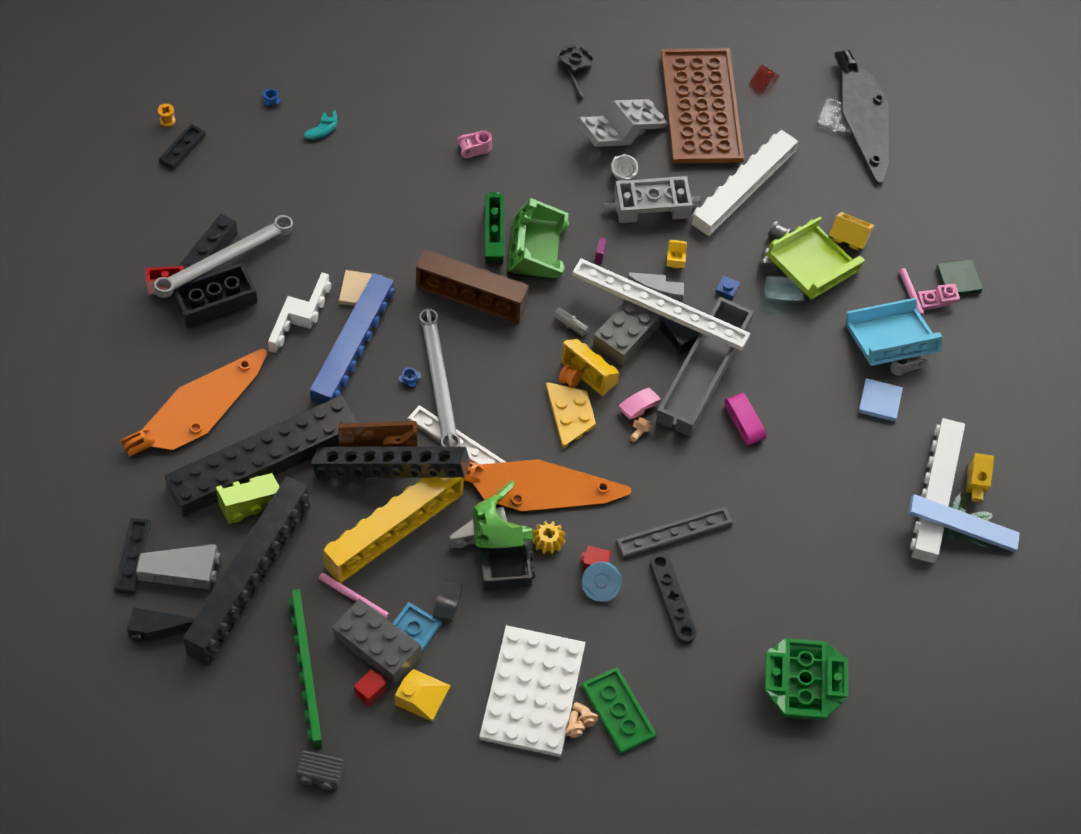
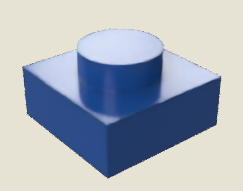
(727, 287)

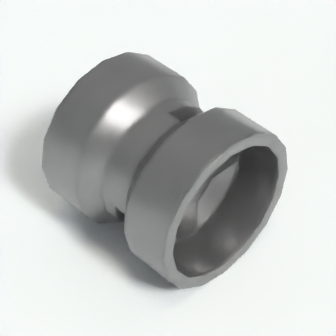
(766, 264)

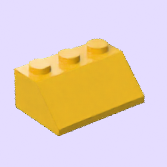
(593, 368)

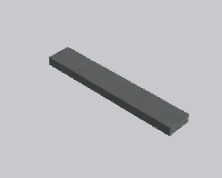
(674, 532)

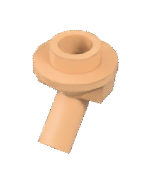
(641, 425)
(587, 717)
(575, 727)

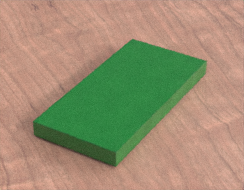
(618, 710)

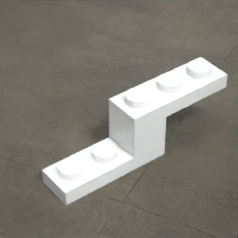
(299, 313)

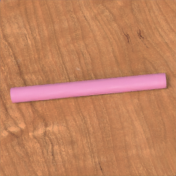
(350, 594)

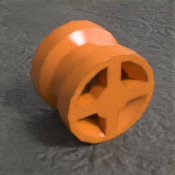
(570, 376)

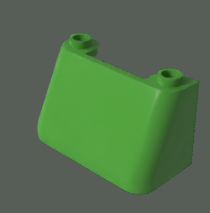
(536, 240)

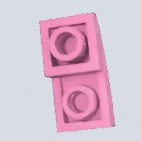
(938, 298)
(637, 403)

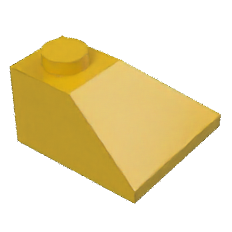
(421, 694)

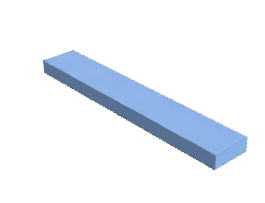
(964, 523)

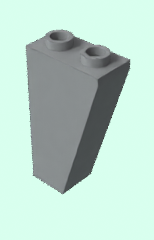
(181, 566)

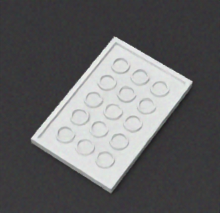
(532, 691)

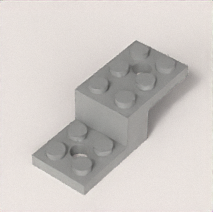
(622, 122)

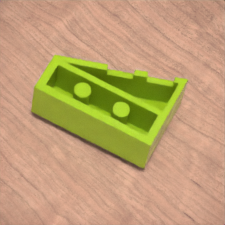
(246, 498)

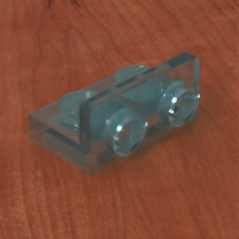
(782, 288)

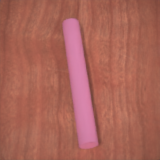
(910, 289)

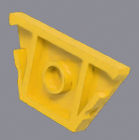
(571, 412)

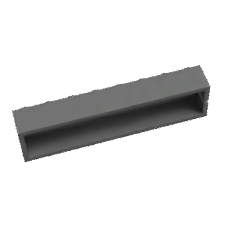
(701, 372)

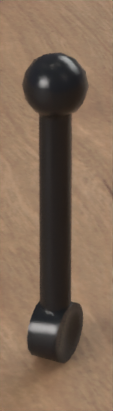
(579, 93)

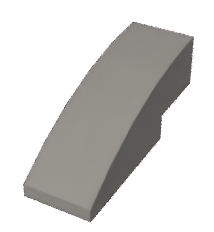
(659, 284)

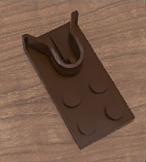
(378, 434)

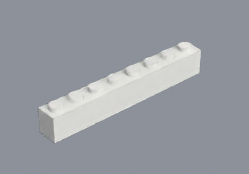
(744, 182)
(938, 487)

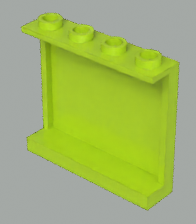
(813, 259)

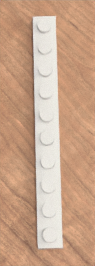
(661, 304)

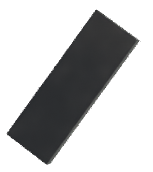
(182, 146)

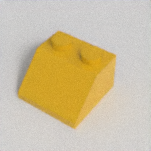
(851, 230)

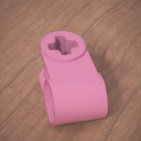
(475, 144)

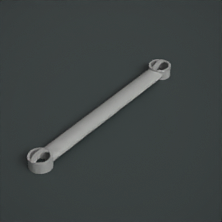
(222, 256)
(439, 378)

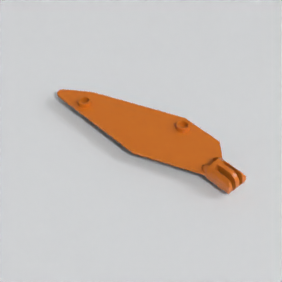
(196, 406)
(542, 485)

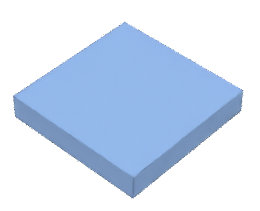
(880, 400)

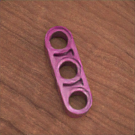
(745, 419)

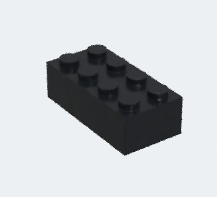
(215, 294)

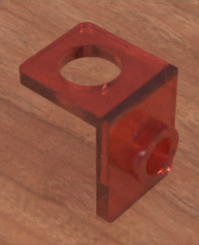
(762, 78)

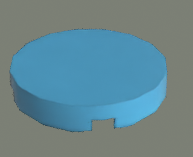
(601, 581)

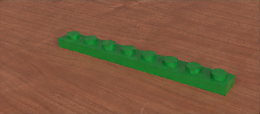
(306, 678)

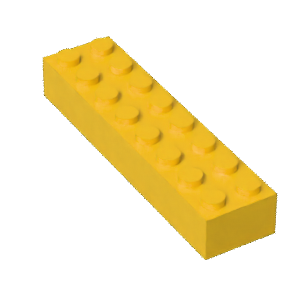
(389, 525)

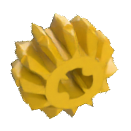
(555, 539)

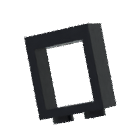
(506, 582)

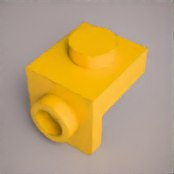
(676, 254)

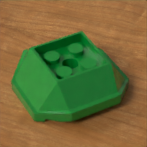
(810, 660)

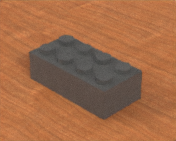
(625, 332)
(377, 641)

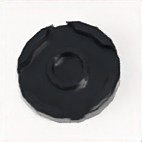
(575, 59)

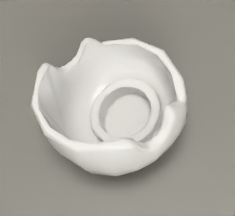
(624, 167)

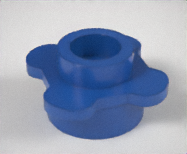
(271, 97)
(409, 372)

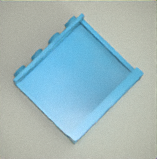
(892, 332)

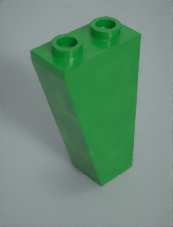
(494, 227)

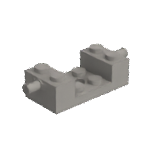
(634, 198)

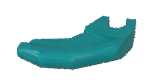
(325, 127)

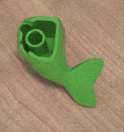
(491, 529)

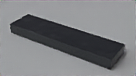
(133, 547)

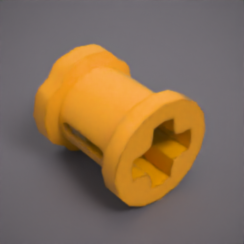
(166, 115)

